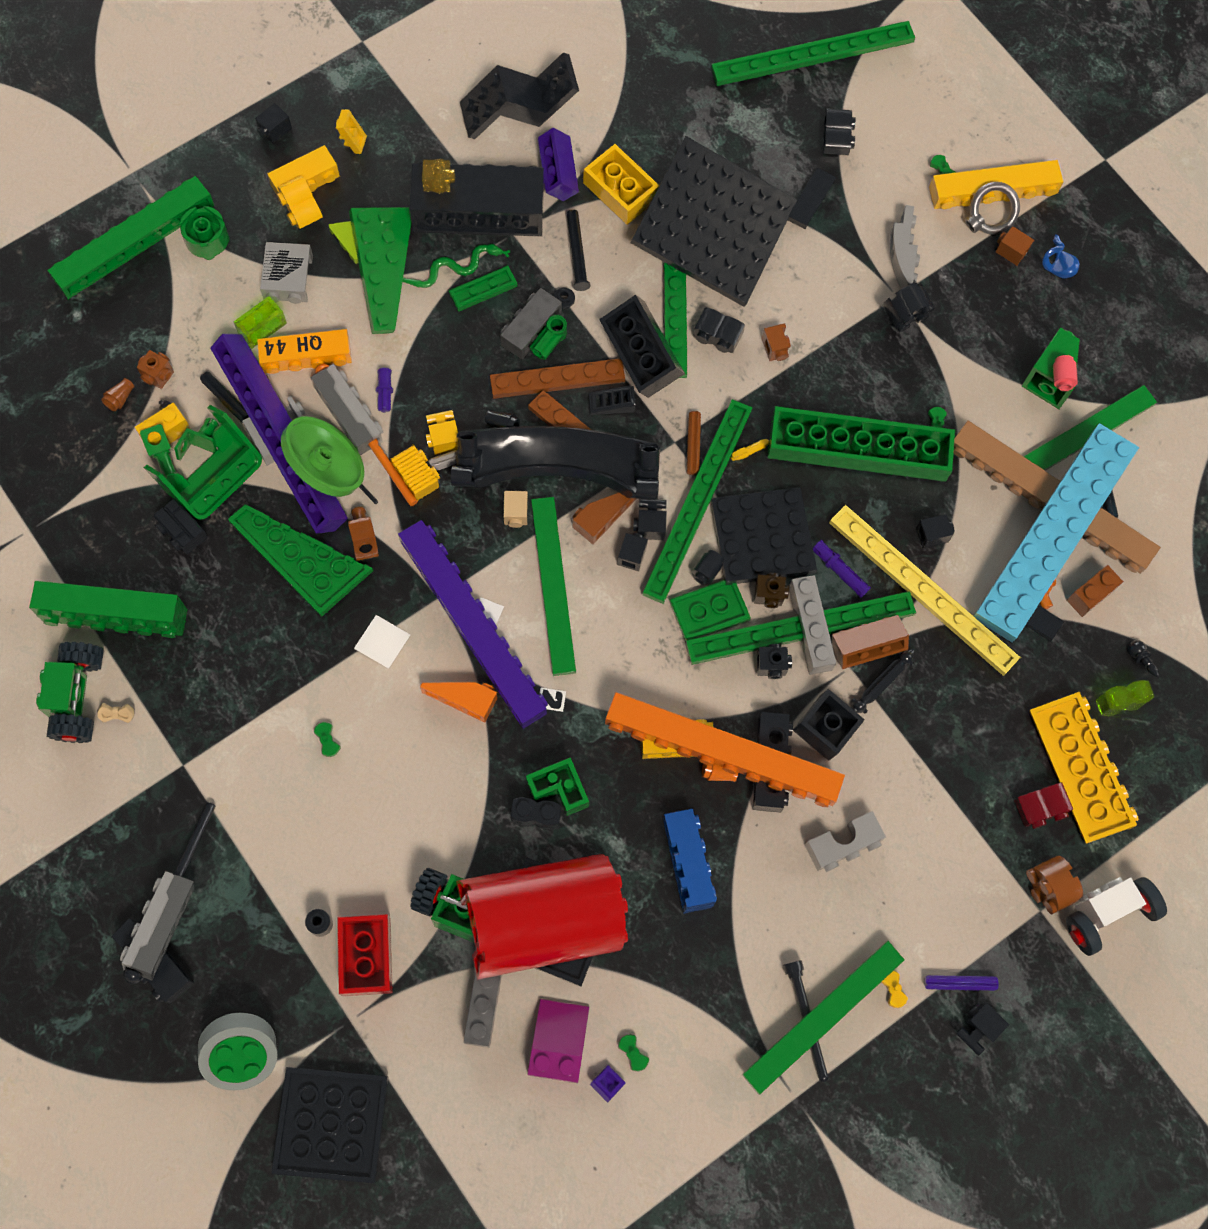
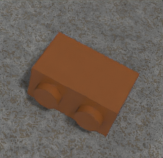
(1094, 590)

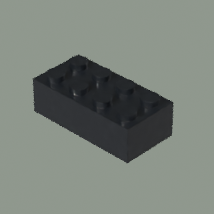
(641, 346)

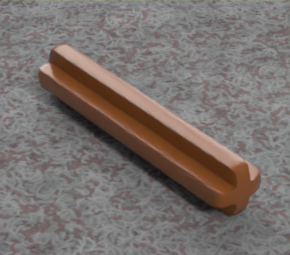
(693, 448)

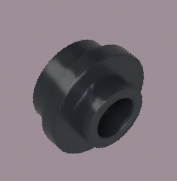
(566, 303)

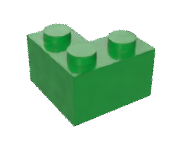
(559, 780)

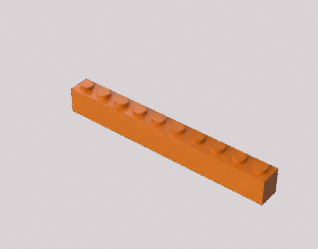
(724, 749)

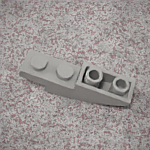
(902, 251)

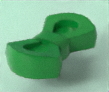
(939, 163)
(937, 415)
(329, 747)
(637, 1060)

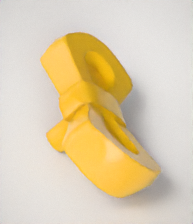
(897, 997)

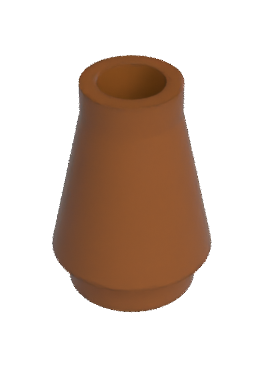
(117, 395)

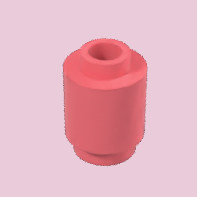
(1065, 373)

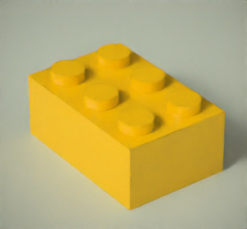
(620, 184)

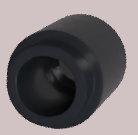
(707, 567)
(325, 926)

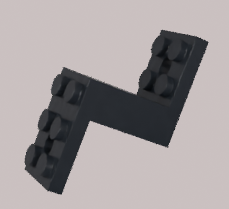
(519, 96)

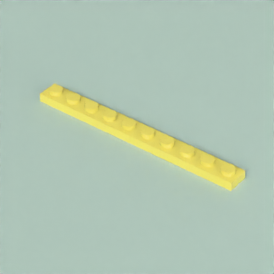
(924, 590)

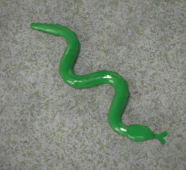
(491, 249)

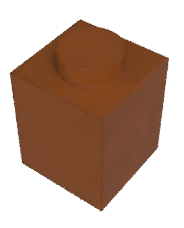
(1014, 245)

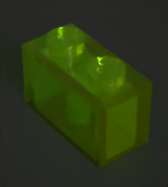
(260, 321)

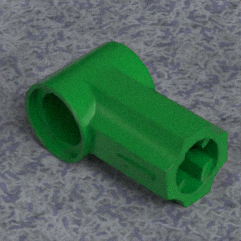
(549, 338)

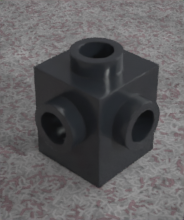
(773, 661)

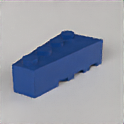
(689, 861)

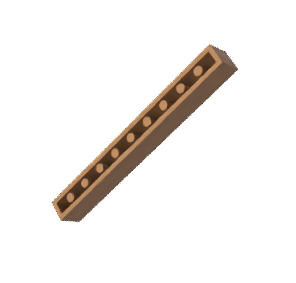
(1038, 485)

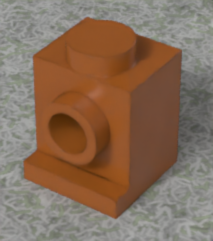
(776, 342)

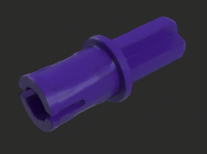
(384, 390)

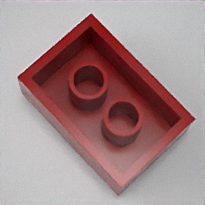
(364, 955)

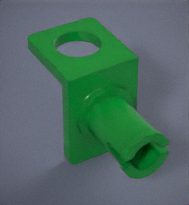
(200, 439)
(161, 451)

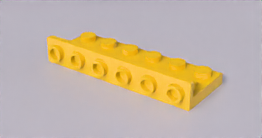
(1084, 767)

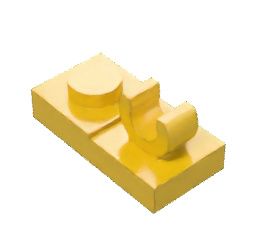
(351, 131)

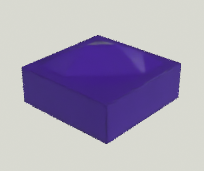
(607, 1083)

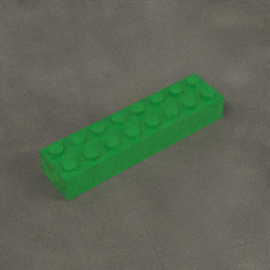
(861, 444)

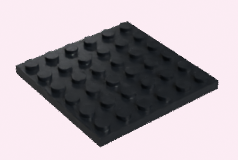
(714, 221)

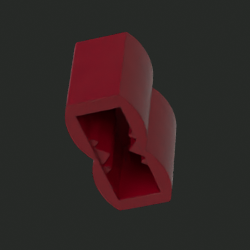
(1044, 805)

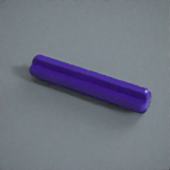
(961, 982)

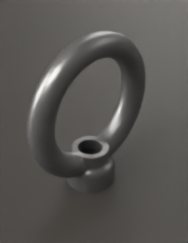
(976, 221)

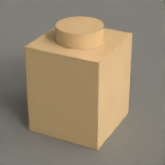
(515, 508)

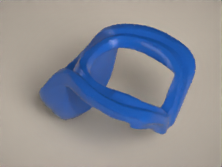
(1064, 265)

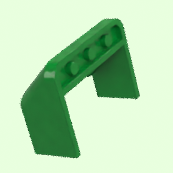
(218, 475)

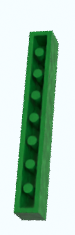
(128, 238)

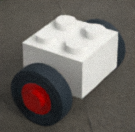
(1110, 904)

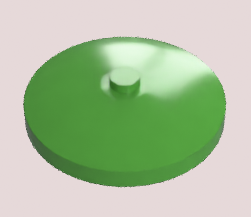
(322, 456)

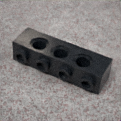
(767, 725)

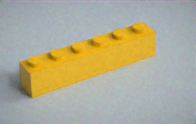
(1026, 179)

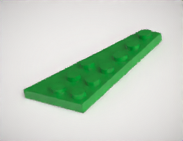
(381, 250)
(305, 563)

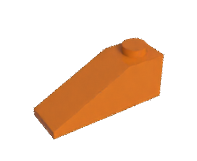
(466, 697)

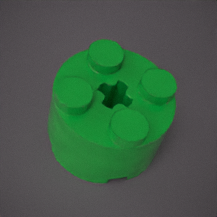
(204, 232)

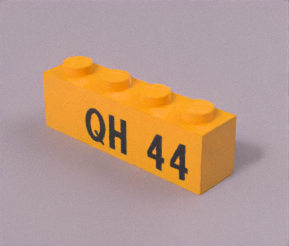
(304, 351)

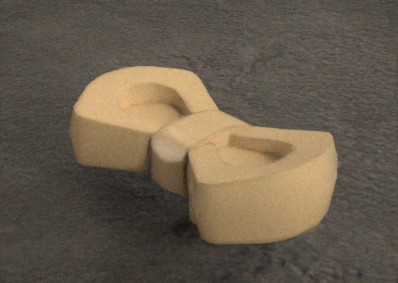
(107, 713)

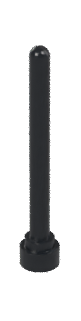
(795, 972)

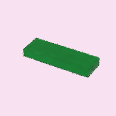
(483, 288)

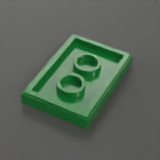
(709, 610)

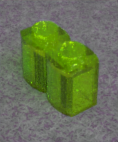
(1125, 698)

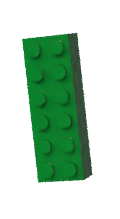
(108, 609)

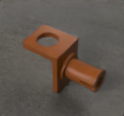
(362, 533)

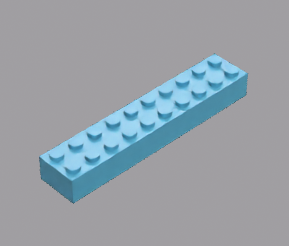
(1055, 533)

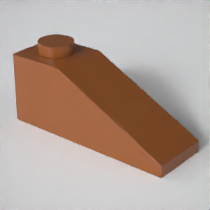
(600, 515)

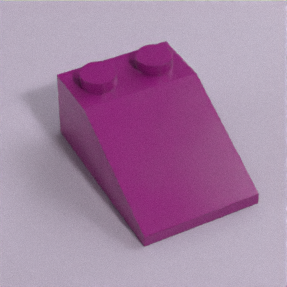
(558, 1041)

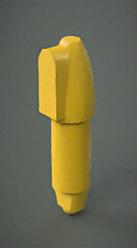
(746, 451)

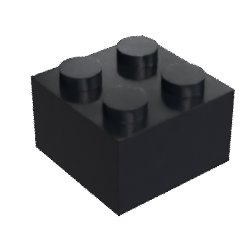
(828, 724)

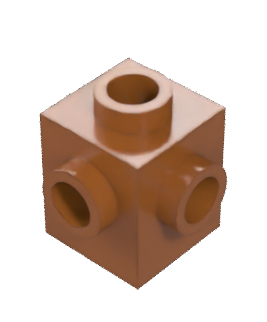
(155, 369)

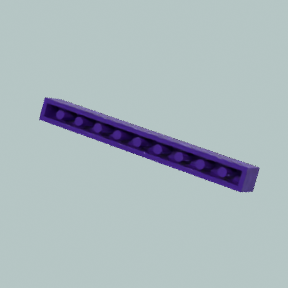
(270, 420)
(473, 625)

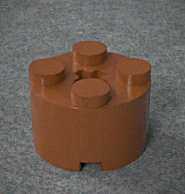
(1054, 884)

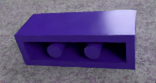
(558, 164)

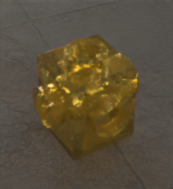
(437, 175)

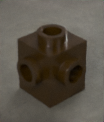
(770, 590)

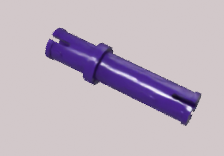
(834, 562)

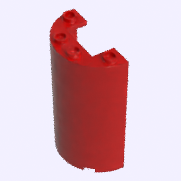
(544, 914)

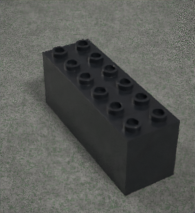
(481, 201)

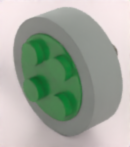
(237, 1051)

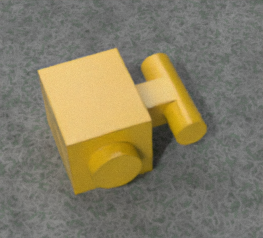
(443, 434)

